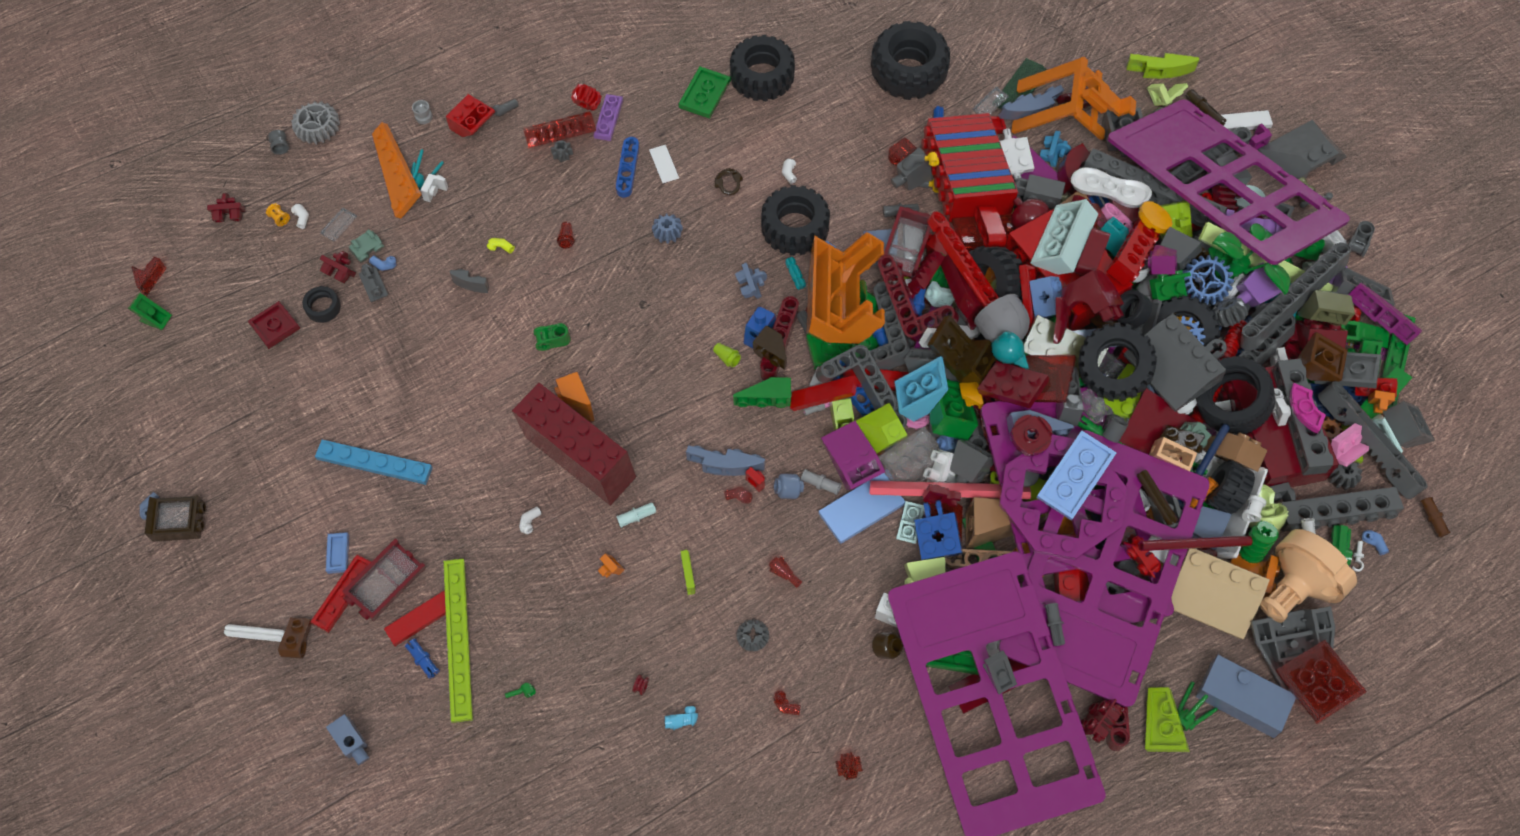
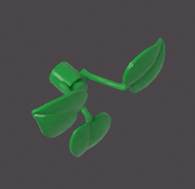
(1241, 263)

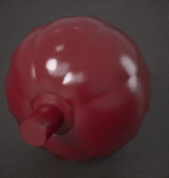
(1027, 211)

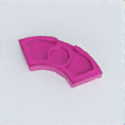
(1305, 409)

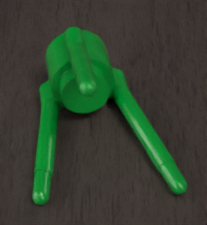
(1187, 716)

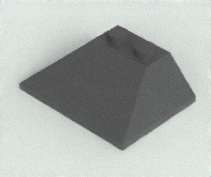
(1303, 150)

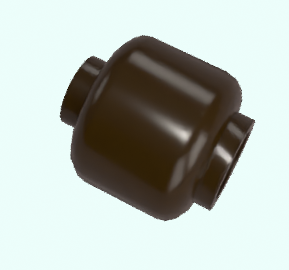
(887, 645)

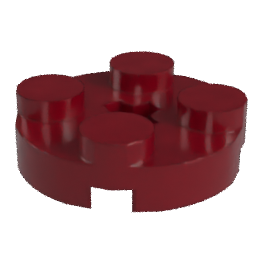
(1028, 445)

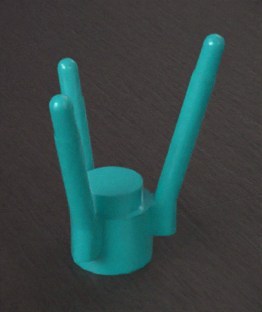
(415, 168)

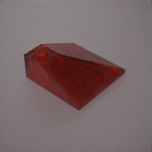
(1321, 681)

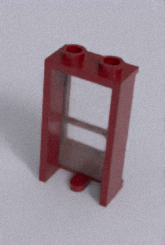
(908, 240)
(383, 580)

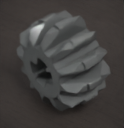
(1231, 311)
(1346, 476)

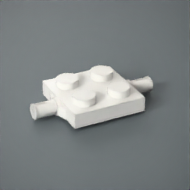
(1017, 154)

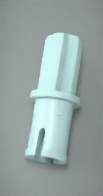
(636, 514)

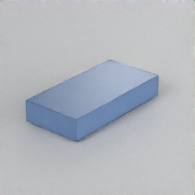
(337, 552)

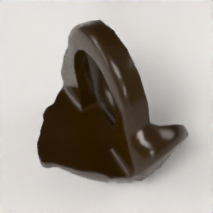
(728, 172)

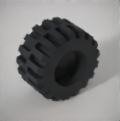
(1234, 487)

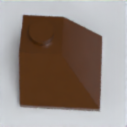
(1323, 359)

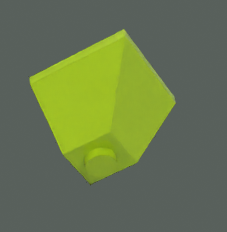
(882, 428)

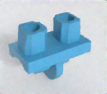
(1057, 149)

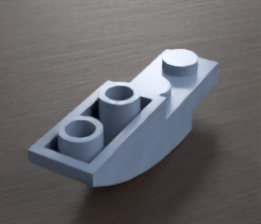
(1030, 105)
(731, 464)

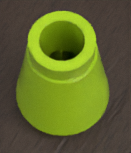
(728, 355)

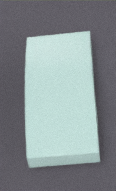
(907, 528)

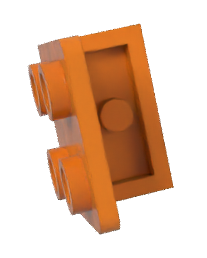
(1268, 569)

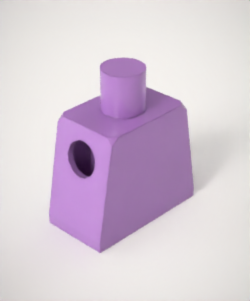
(1257, 287)

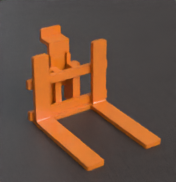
(1097, 95)

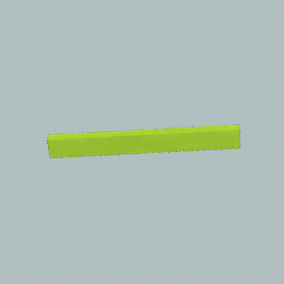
(458, 641)

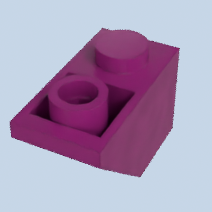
(1162, 260)

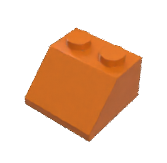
(573, 394)

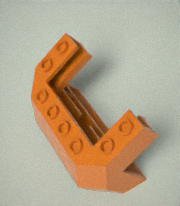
(834, 291)

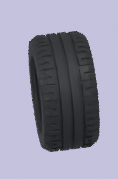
(1251, 417)

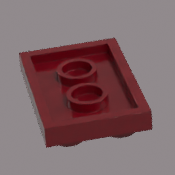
(1013, 384)

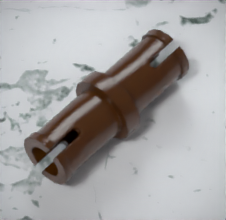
(1435, 517)

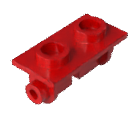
(1384, 384)
(1146, 564)

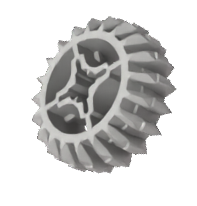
(315, 122)

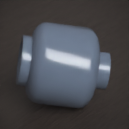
(788, 486)

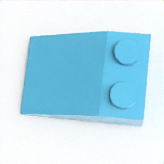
(921, 389)

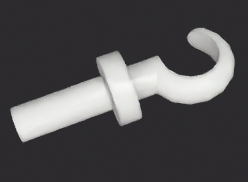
(1358, 555)

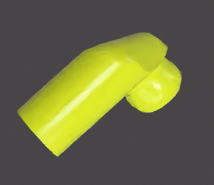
(500, 242)

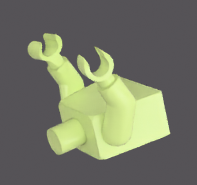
(924, 569)

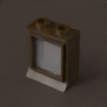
(175, 518)

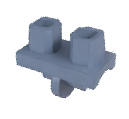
(747, 275)

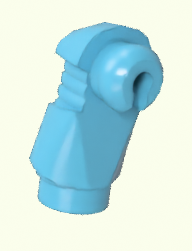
(679, 720)

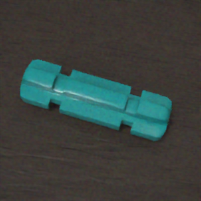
(795, 273)

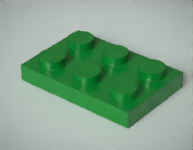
(704, 92)

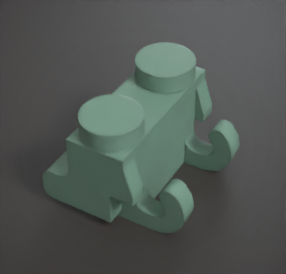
(365, 245)

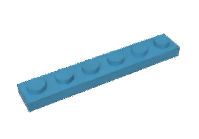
(373, 462)

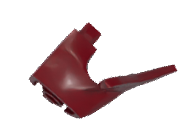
(1091, 289)

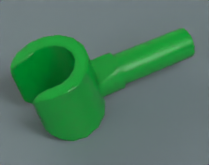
(526, 688)

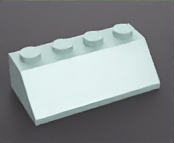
(1065, 237)

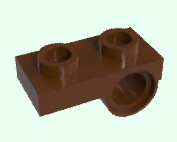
(294, 638)

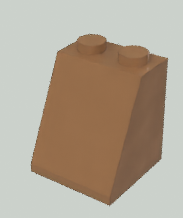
(985, 522)

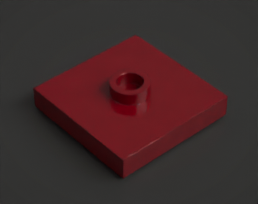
(273, 324)

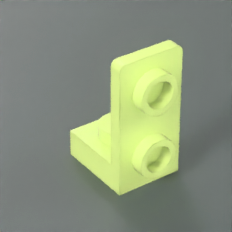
(1161, 96)

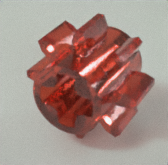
(849, 766)

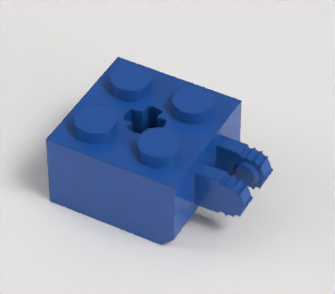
(929, 526)

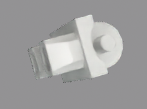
(941, 467)

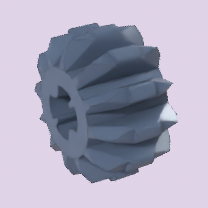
(667, 228)

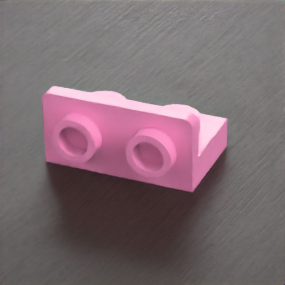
(1348, 445)

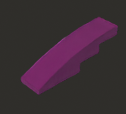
(1384, 313)

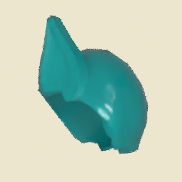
(1009, 349)

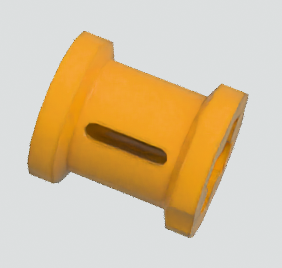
(277, 214)

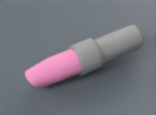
(810, 410)

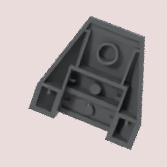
(1297, 634)

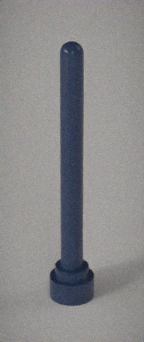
(1209, 454)

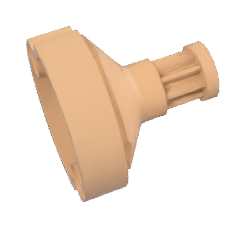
(1310, 570)

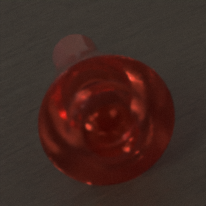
(780, 568)

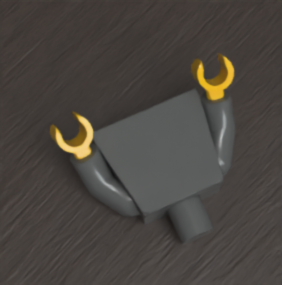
(916, 171)

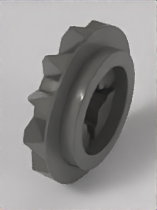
(745, 640)

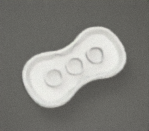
(1098, 183)

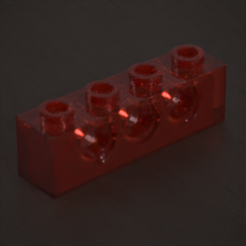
(559, 129)

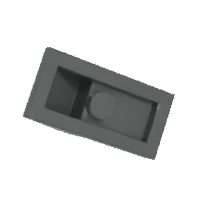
(1000, 672)

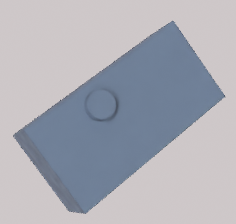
(1246, 696)

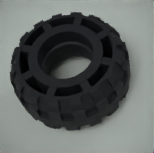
(910, 42)

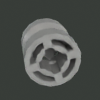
(422, 111)

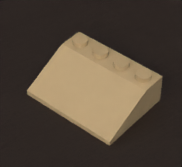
(1218, 593)

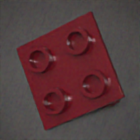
(1099, 719)

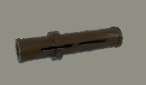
(1202, 104)

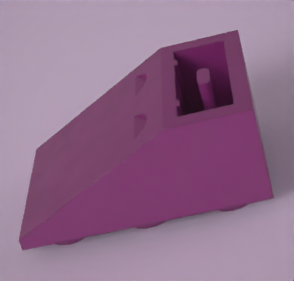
(852, 455)

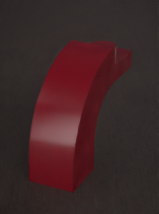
(1072, 162)

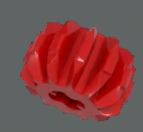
(586, 97)

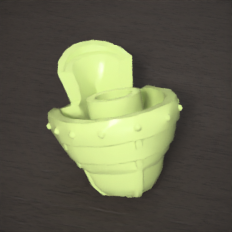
(1273, 512)

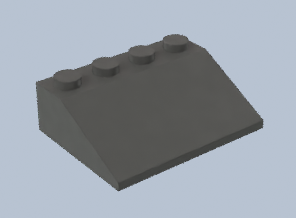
(1182, 365)

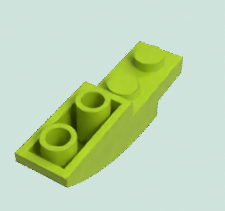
(1167, 67)

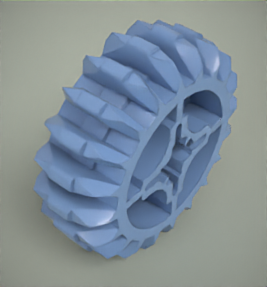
(1214, 281)

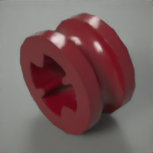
(640, 685)

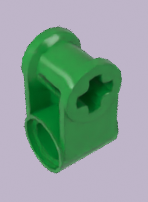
(551, 337)

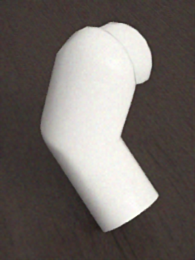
(787, 168)
(526, 520)

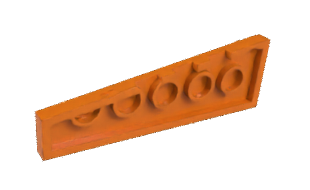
(398, 178)

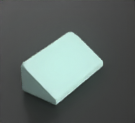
(1381, 422)

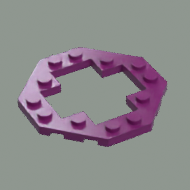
(1027, 520)

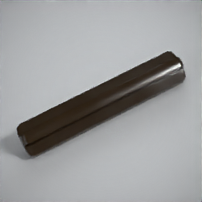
(1157, 497)

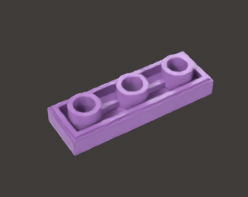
(608, 117)

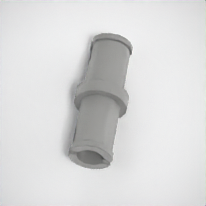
(821, 482)

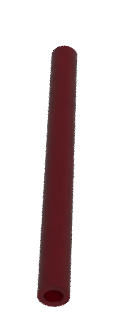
(1192, 543)

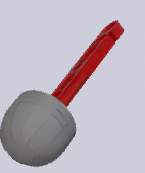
(998, 313)

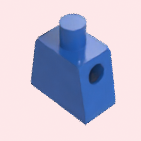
(756, 324)

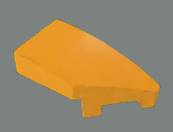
(971, 395)

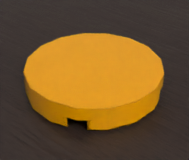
(1155, 217)

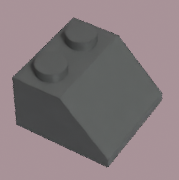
(1408, 425)

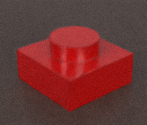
(756, 479)

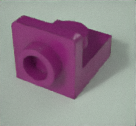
(1261, 137)

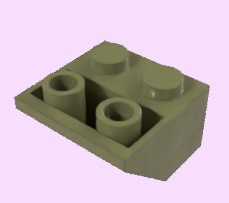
(1328, 307)

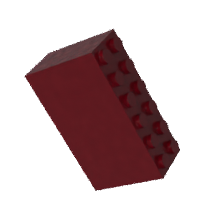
(574, 443)
(1281, 455)

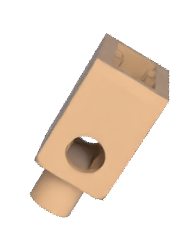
(1171, 452)

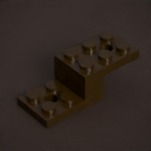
(965, 358)

